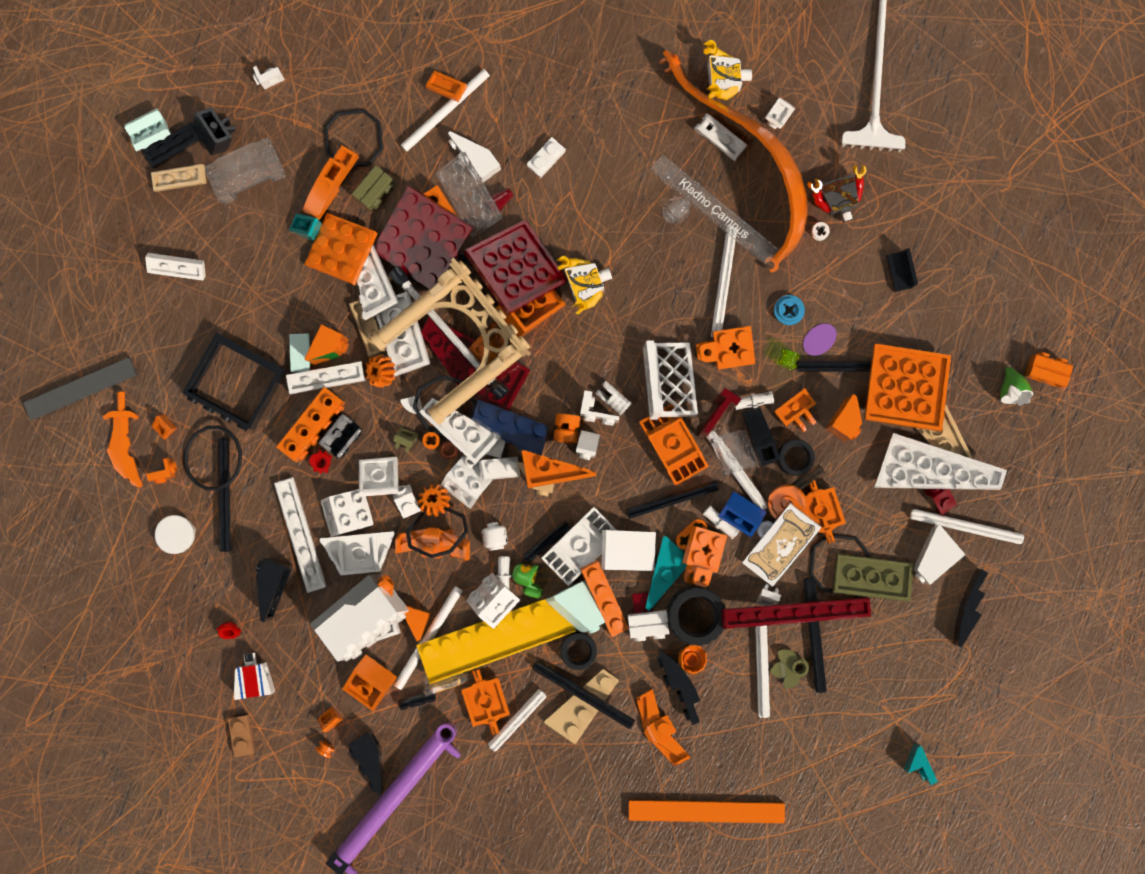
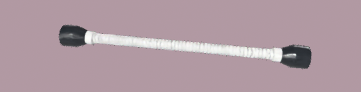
(400, 278)

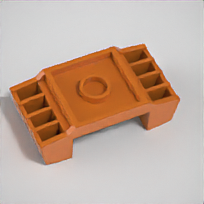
(674, 446)

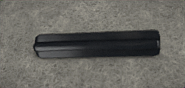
(548, 540)

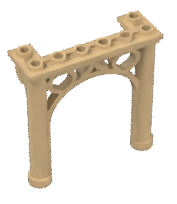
(429, 301)

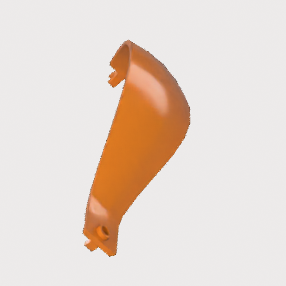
(782, 157)

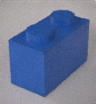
(742, 514)

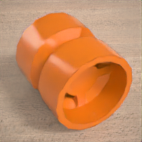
(566, 435)

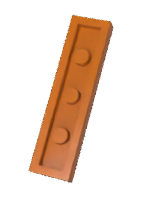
(604, 598)

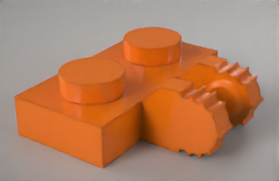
(796, 407)

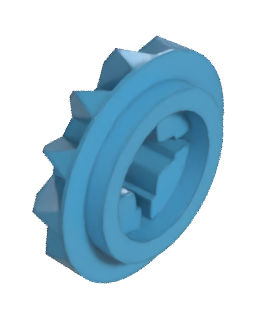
(798, 311)

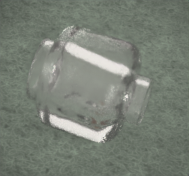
(676, 210)

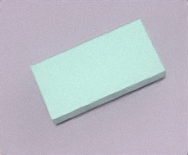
(298, 350)

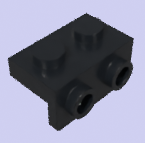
(340, 435)

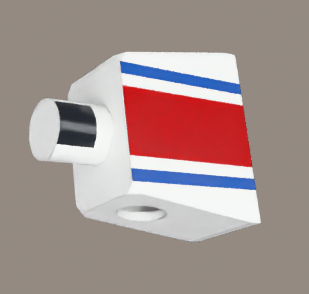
(252, 679)

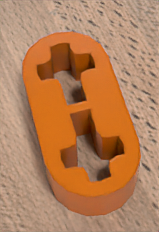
(686, 531)

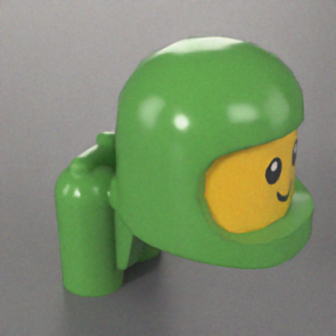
(526, 576)

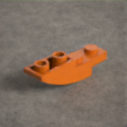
(328, 181)

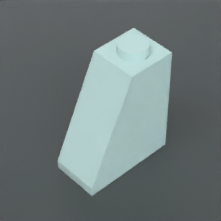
(578, 607)

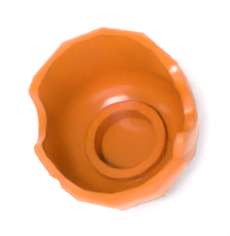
(692, 659)

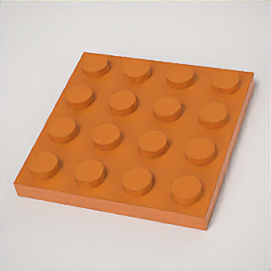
(907, 387)

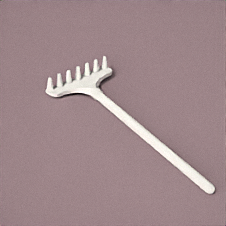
(874, 134)

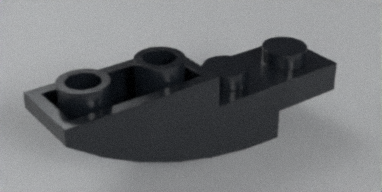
(677, 678)

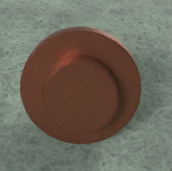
(448, 450)

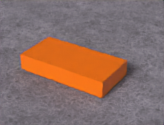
(446, 86)

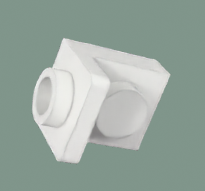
(268, 78)

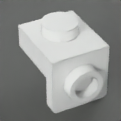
(779, 113)
(406, 501)

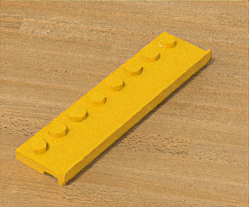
(483, 644)

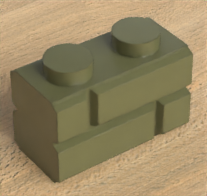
(373, 188)

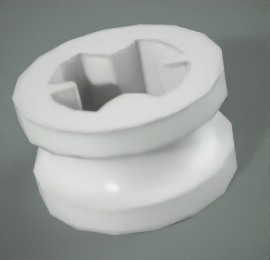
(825, 231)

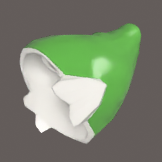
(1015, 388)

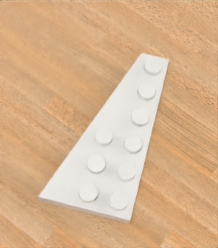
(929, 467)

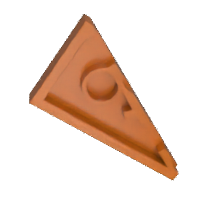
(546, 471)

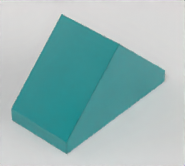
(305, 226)

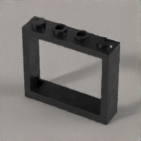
(202, 368)

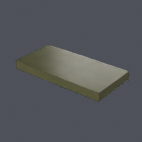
(873, 577)

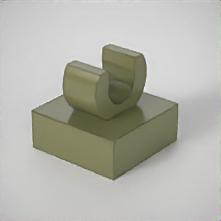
(405, 437)

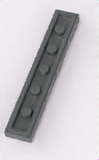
(80, 389)

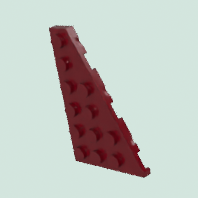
(461, 368)

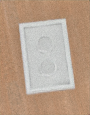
(628, 550)

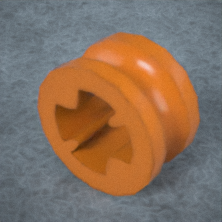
(430, 446)
(325, 749)

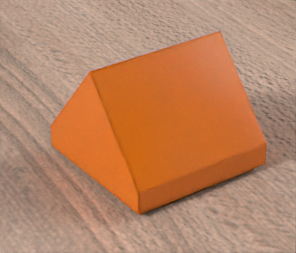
(163, 426)
(329, 719)

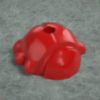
(316, 461)
(228, 630)

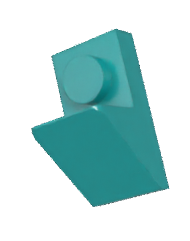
(918, 759)

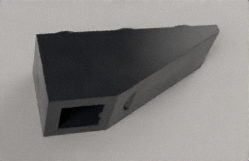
(760, 437)
(369, 755)

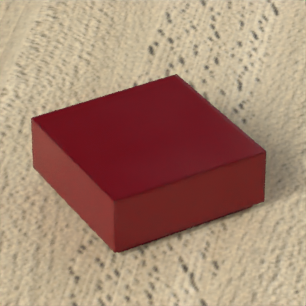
(639, 602)

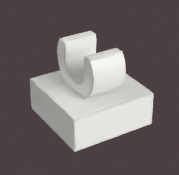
(767, 597)

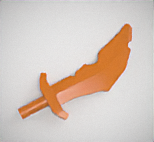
(120, 442)

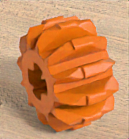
(380, 371)
(437, 493)

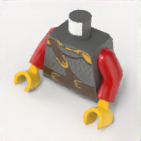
(840, 194)

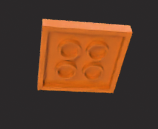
(341, 249)

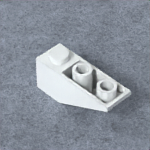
(480, 157)

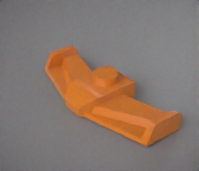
(433, 541)
(659, 729)

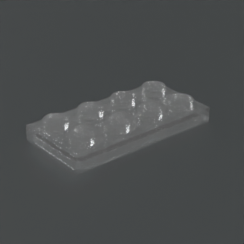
(469, 194)

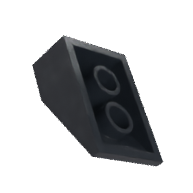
(271, 583)

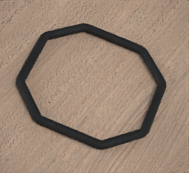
(355, 112)
(428, 384)
(819, 543)
(443, 552)

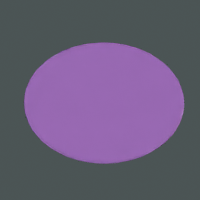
(819, 339)

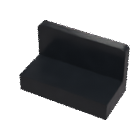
(902, 270)

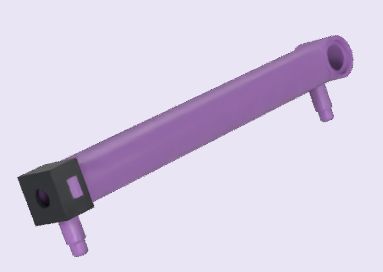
(391, 798)

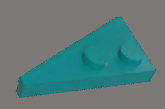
(667, 570)

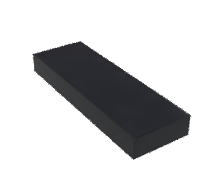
(171, 145)

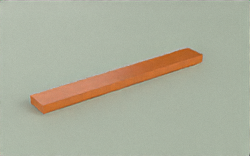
(706, 811)

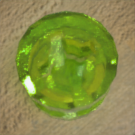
(788, 359)

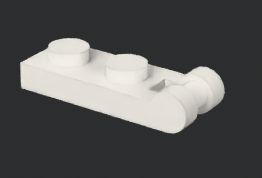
(721, 137)

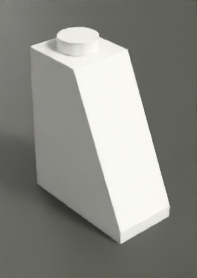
(936, 556)

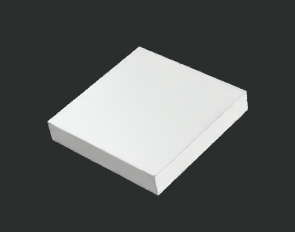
(378, 476)

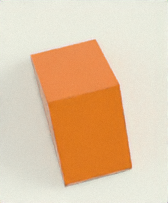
(417, 621)

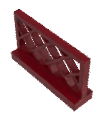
(726, 401)

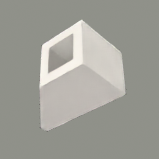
(587, 445)

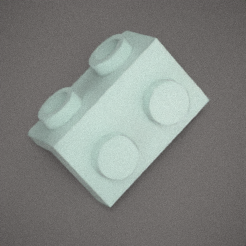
(147, 129)

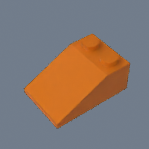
(534, 313)

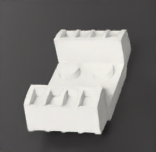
(578, 547)

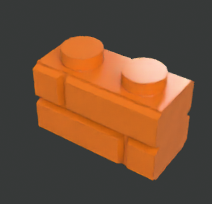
(1049, 370)

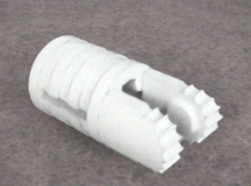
(616, 401)

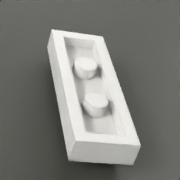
(175, 266)

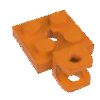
(719, 348)
(698, 562)

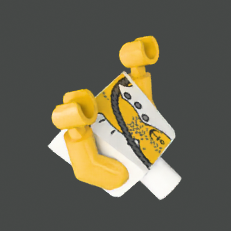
(724, 73)
(584, 281)

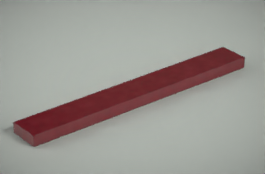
(795, 613)

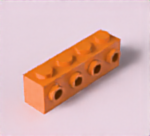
(310, 425)

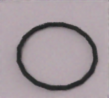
(239, 458)

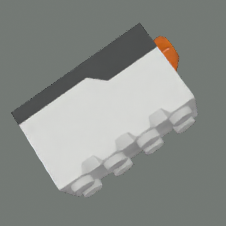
(360, 617)

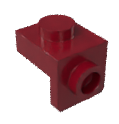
(942, 499)

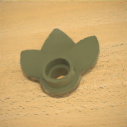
(786, 668)

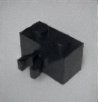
(212, 131)

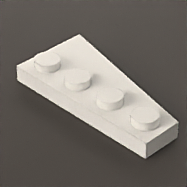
(464, 433)

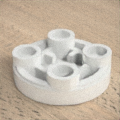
(174, 534)

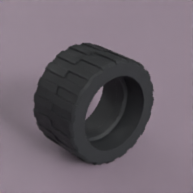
(673, 621)

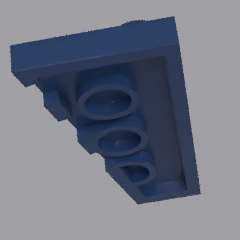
(513, 428)

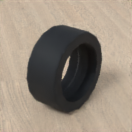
(810, 457)
(593, 651)

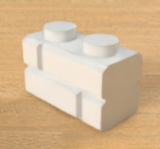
(648, 624)

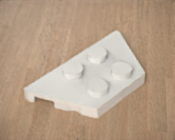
(358, 552)

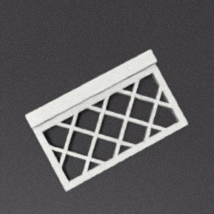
(653, 380)

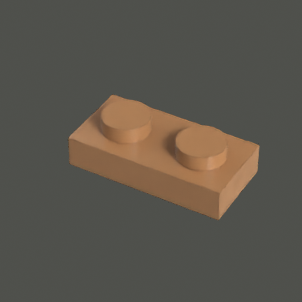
(241, 735)

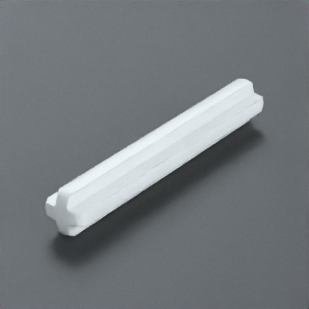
(517, 720)

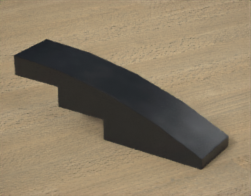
(967, 616)

